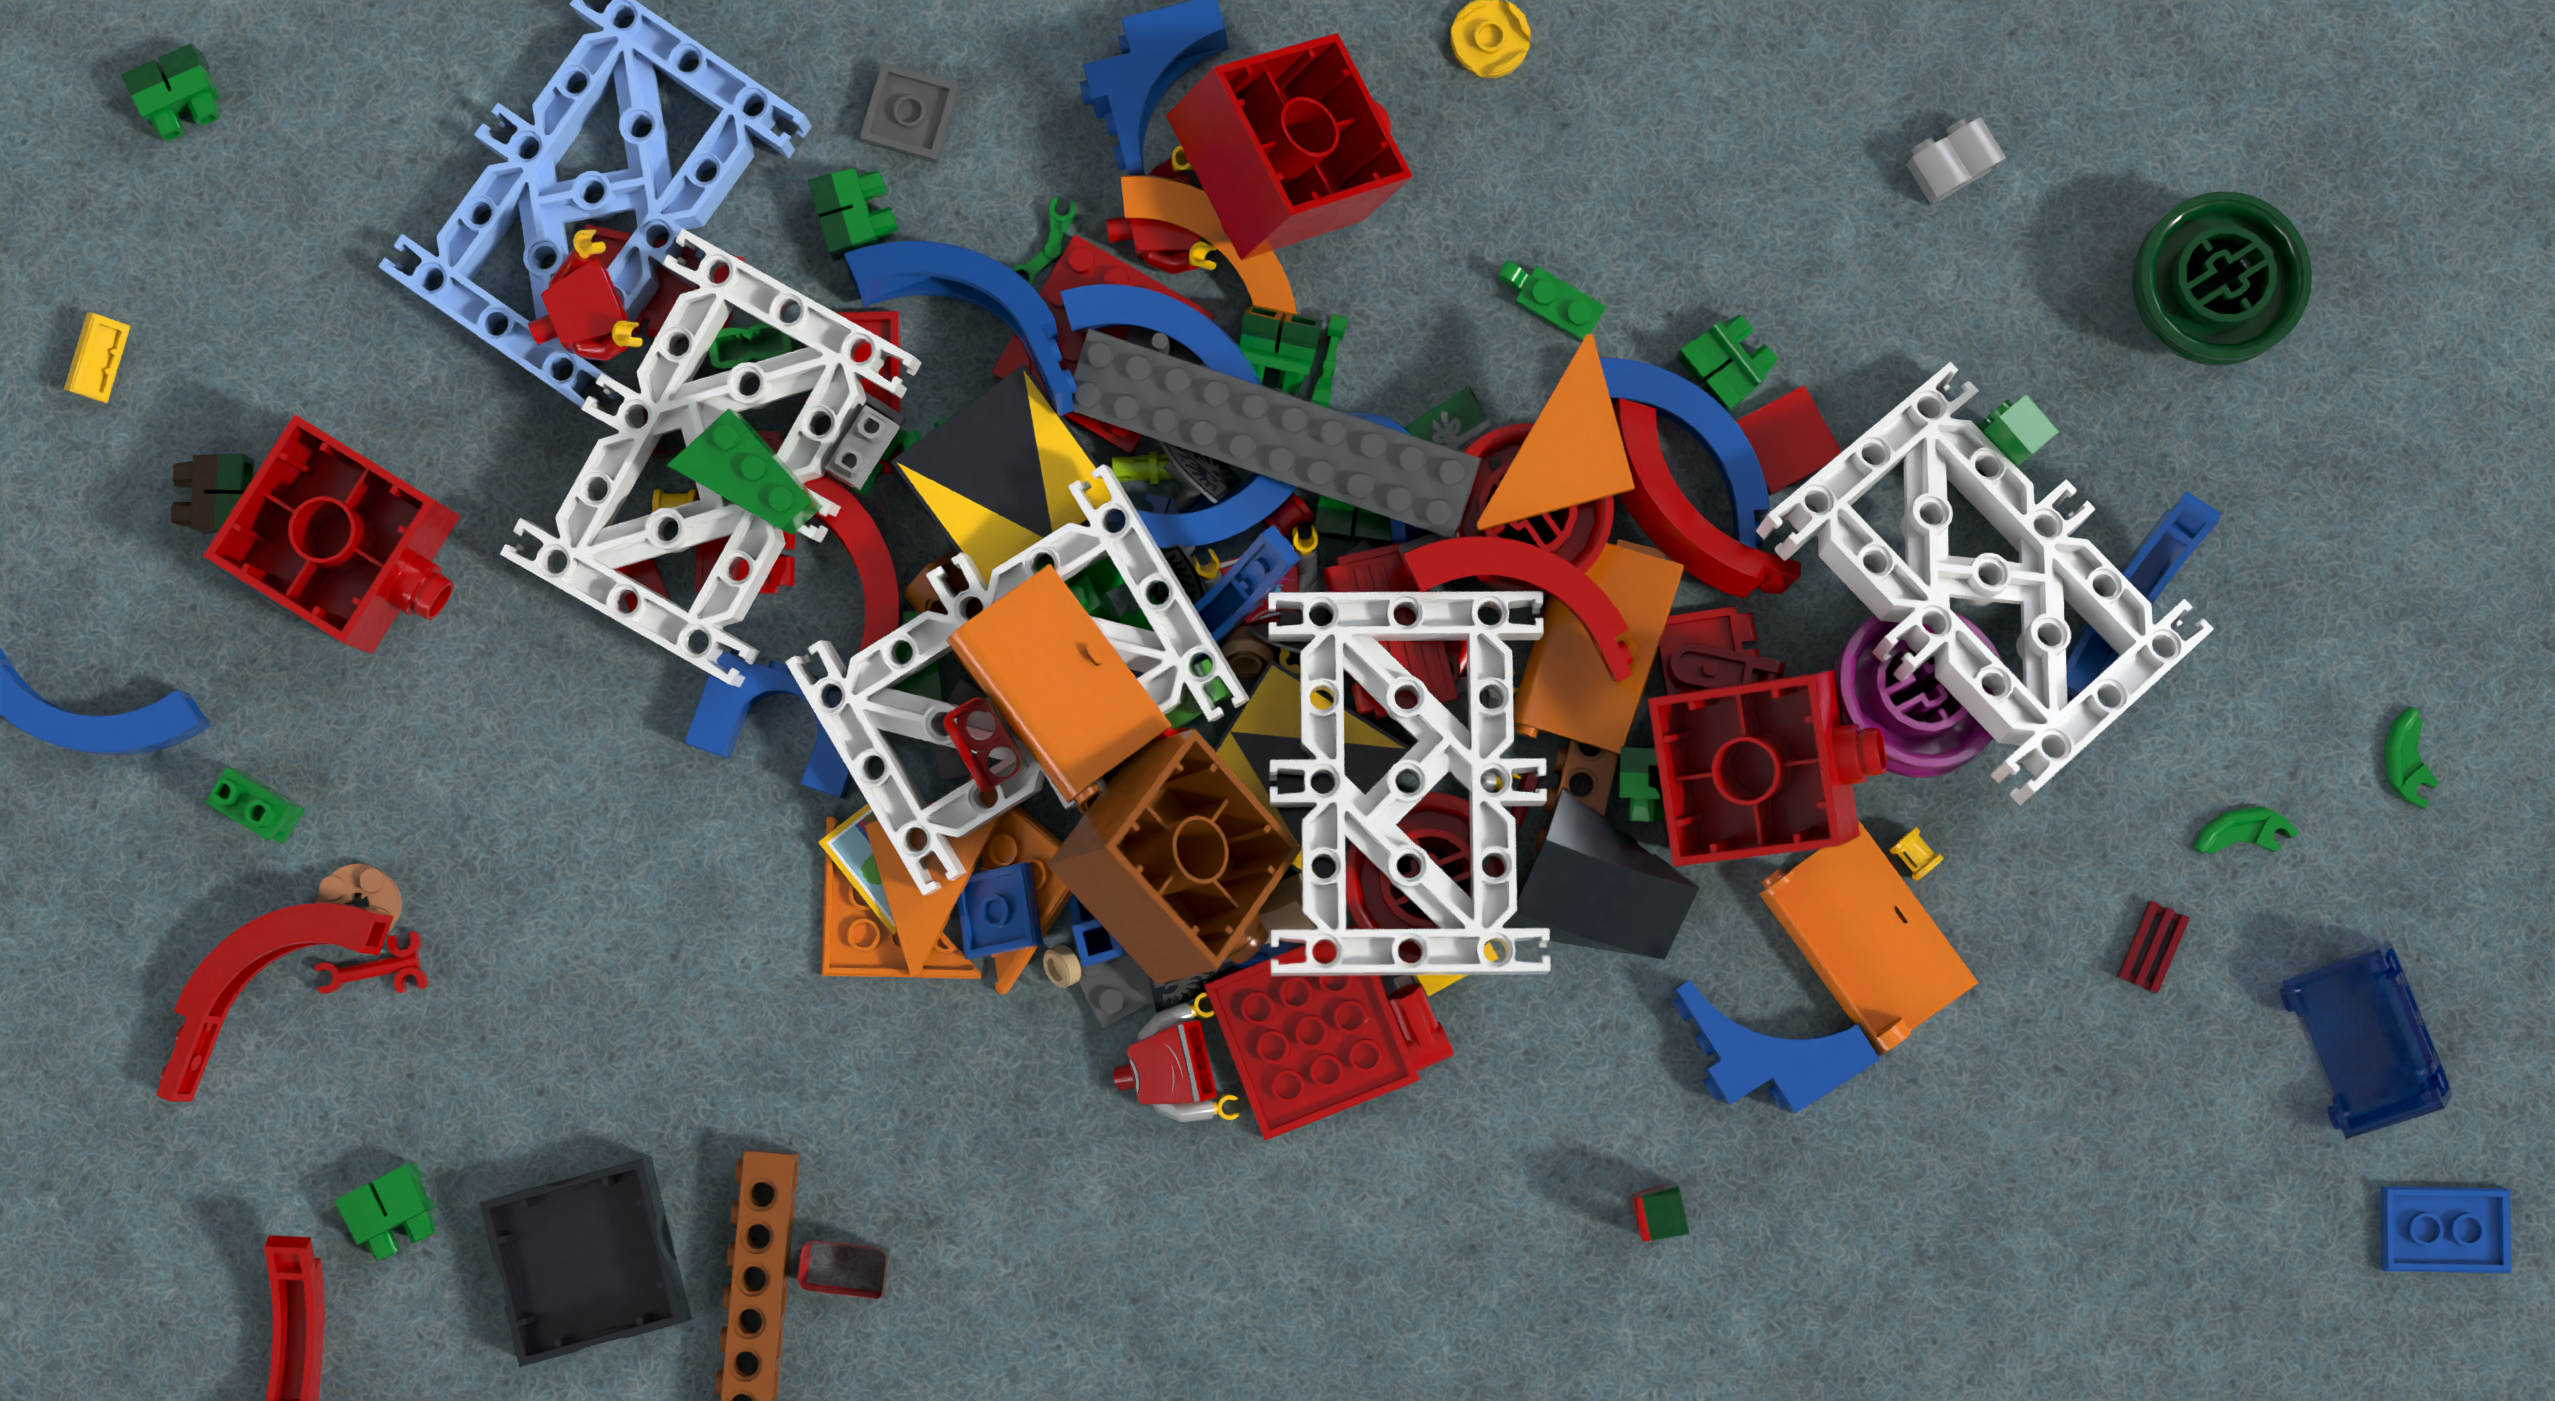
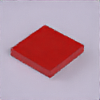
(1789, 439)

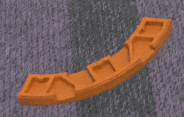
(1190, 208)

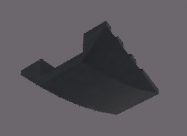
(1601, 887)

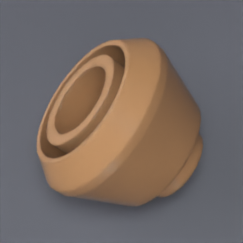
(1246, 653)

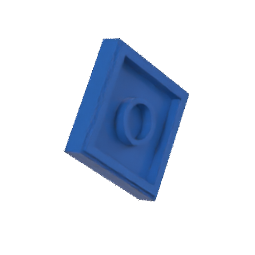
(999, 911)

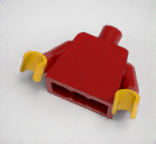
(1161, 242)
(585, 306)

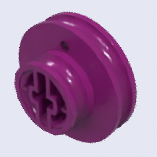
(1911, 745)

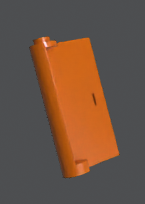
(1564, 678)
(1060, 704)
(1848, 921)

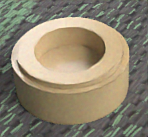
(1062, 966)

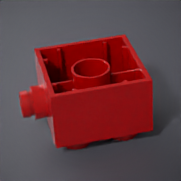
(1289, 145)
(336, 538)
(1760, 768)

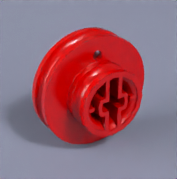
(1576, 535)
(1434, 824)

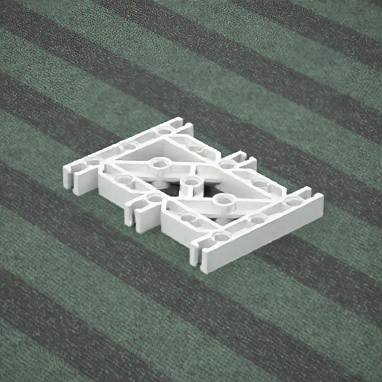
(678, 403)
(2046, 574)
(872, 705)
(1441, 748)

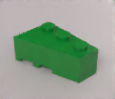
(746, 471)

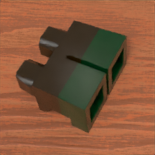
(216, 488)

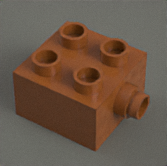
(1177, 859)

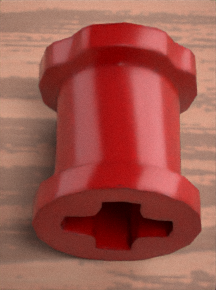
(1289, 515)

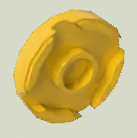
(1486, 49)

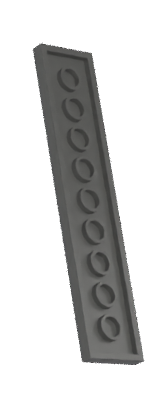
(1274, 433)

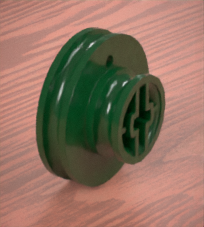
(2229, 233)

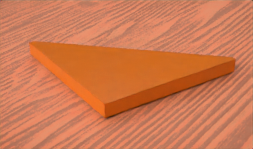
(1570, 451)
(1015, 841)
(919, 917)
(860, 943)

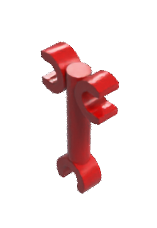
(404, 963)

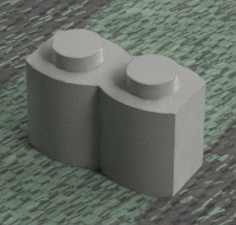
(1954, 160)

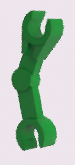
(1053, 248)
(1324, 385)

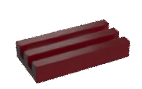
(2166, 916)

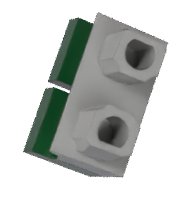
(857, 457)

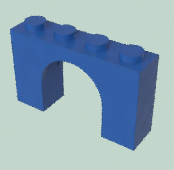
(726, 706)

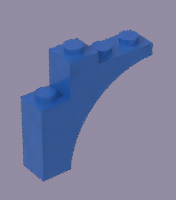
(1154, 55)
(1746, 1059)

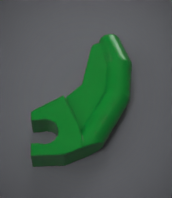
(2403, 761)
(2244, 825)

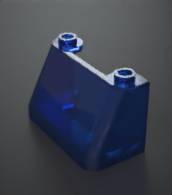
(2369, 1040)

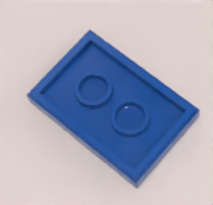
(2445, 1229)

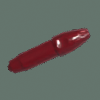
(1528, 783)

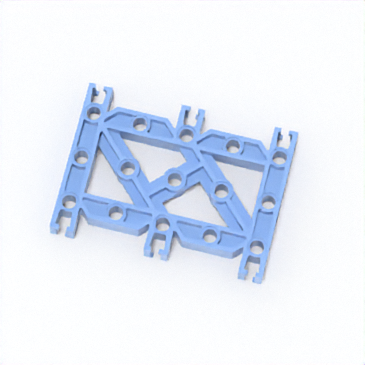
(531, 186)

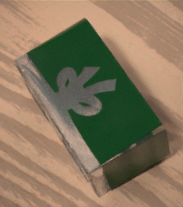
(1453, 421)

